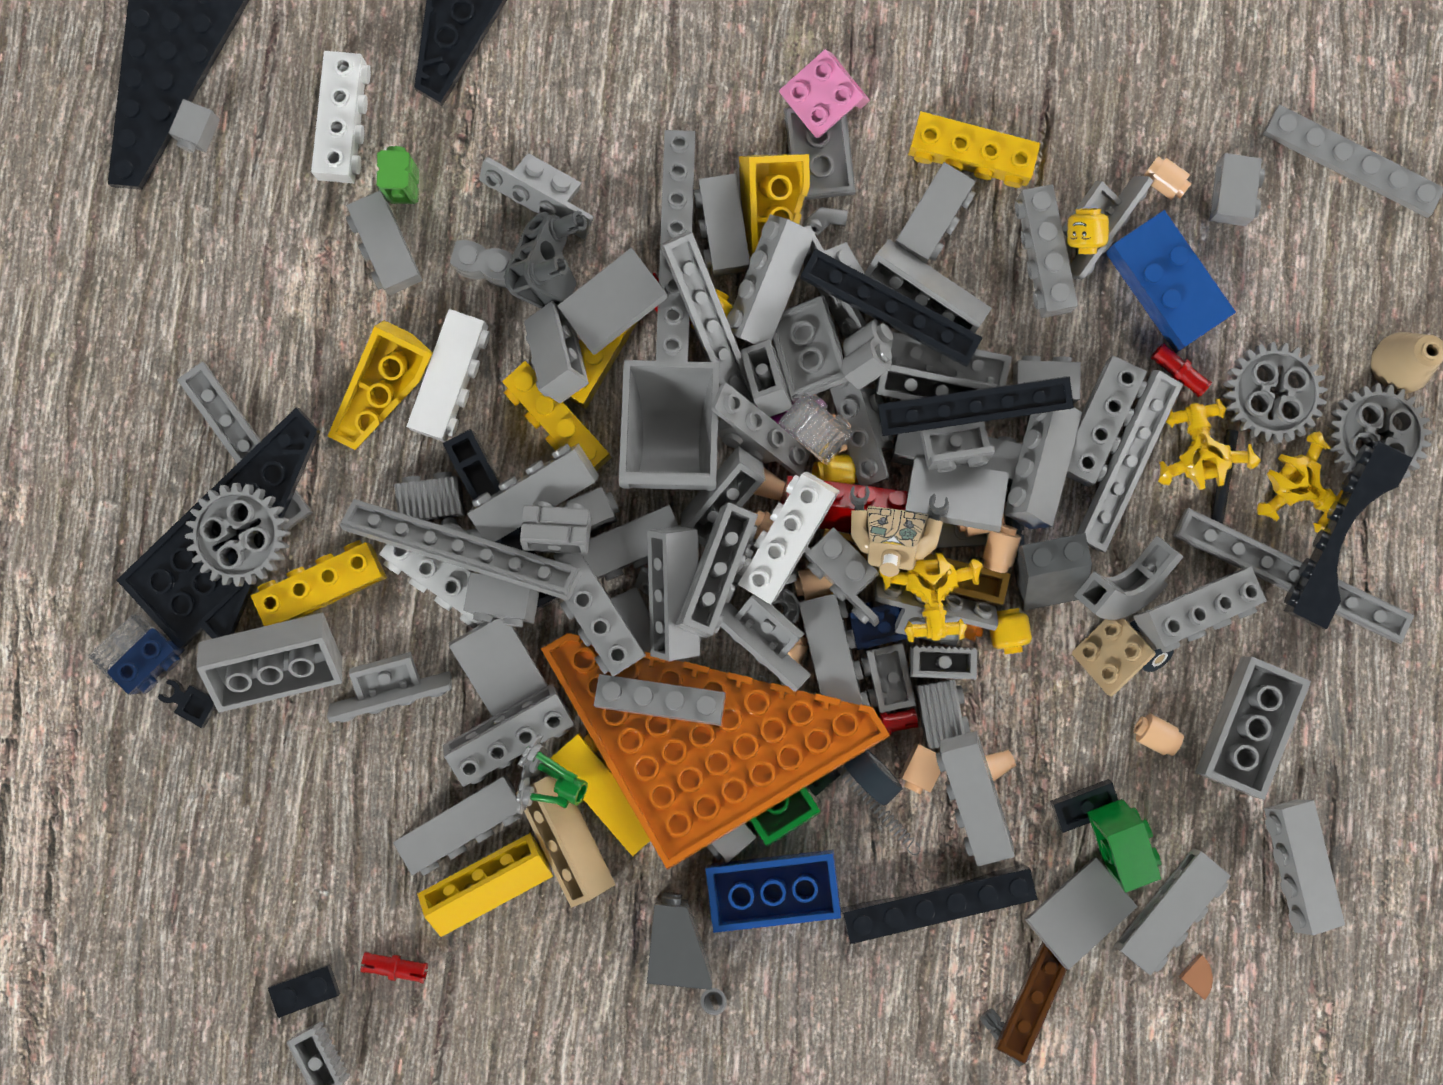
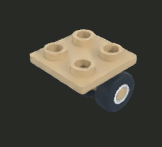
(1117, 653)

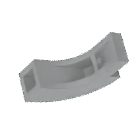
(1135, 587)

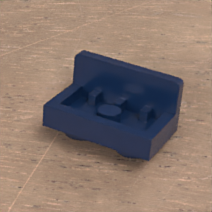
(868, 636)
(144, 662)

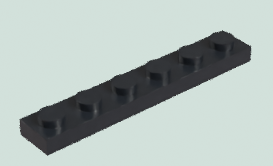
(891, 307)
(976, 406)

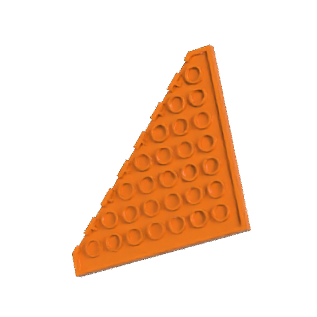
(708, 779)

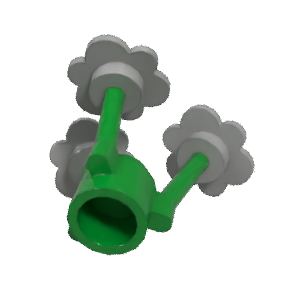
(568, 786)

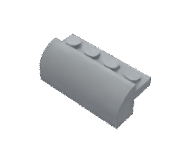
(925, 372)

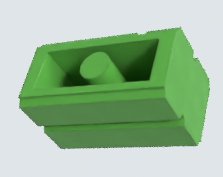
(397, 176)

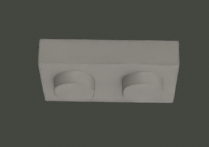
(956, 446)
(889, 678)

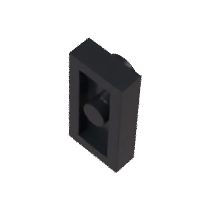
(1073, 808)
(303, 991)

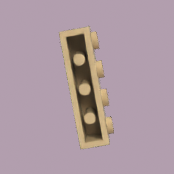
(568, 846)

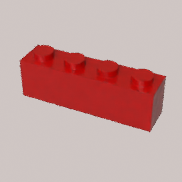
(840, 511)

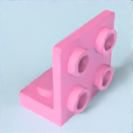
(823, 93)

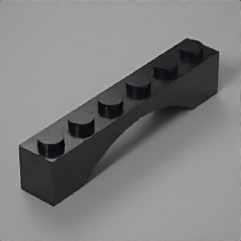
(480, 478)
(1317, 591)
(935, 906)

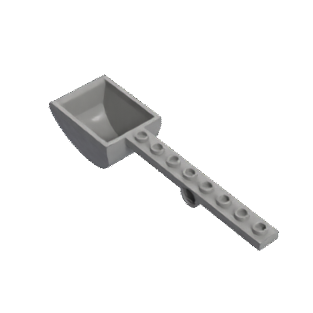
(667, 402)

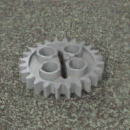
(1301, 400)
(1351, 425)
(251, 559)

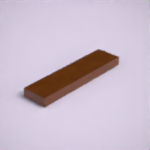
(1031, 1005)

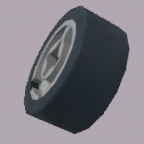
(874, 777)

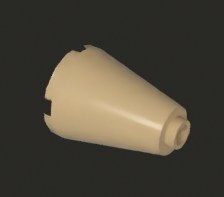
(1407, 360)

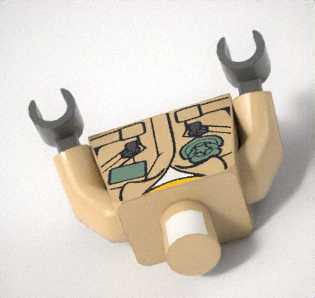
(894, 536)

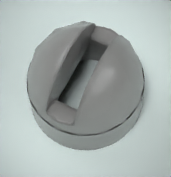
(707, 1004)

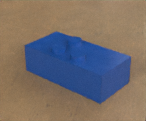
(1170, 281)
(773, 891)

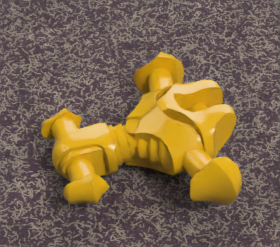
(1204, 457)
(1299, 482)
(932, 582)

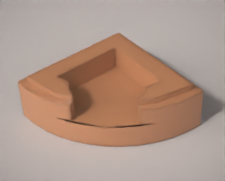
(1198, 976)

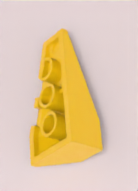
(771, 187)
(383, 378)

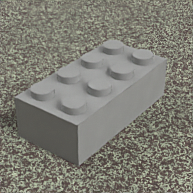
(269, 662)
(1253, 727)

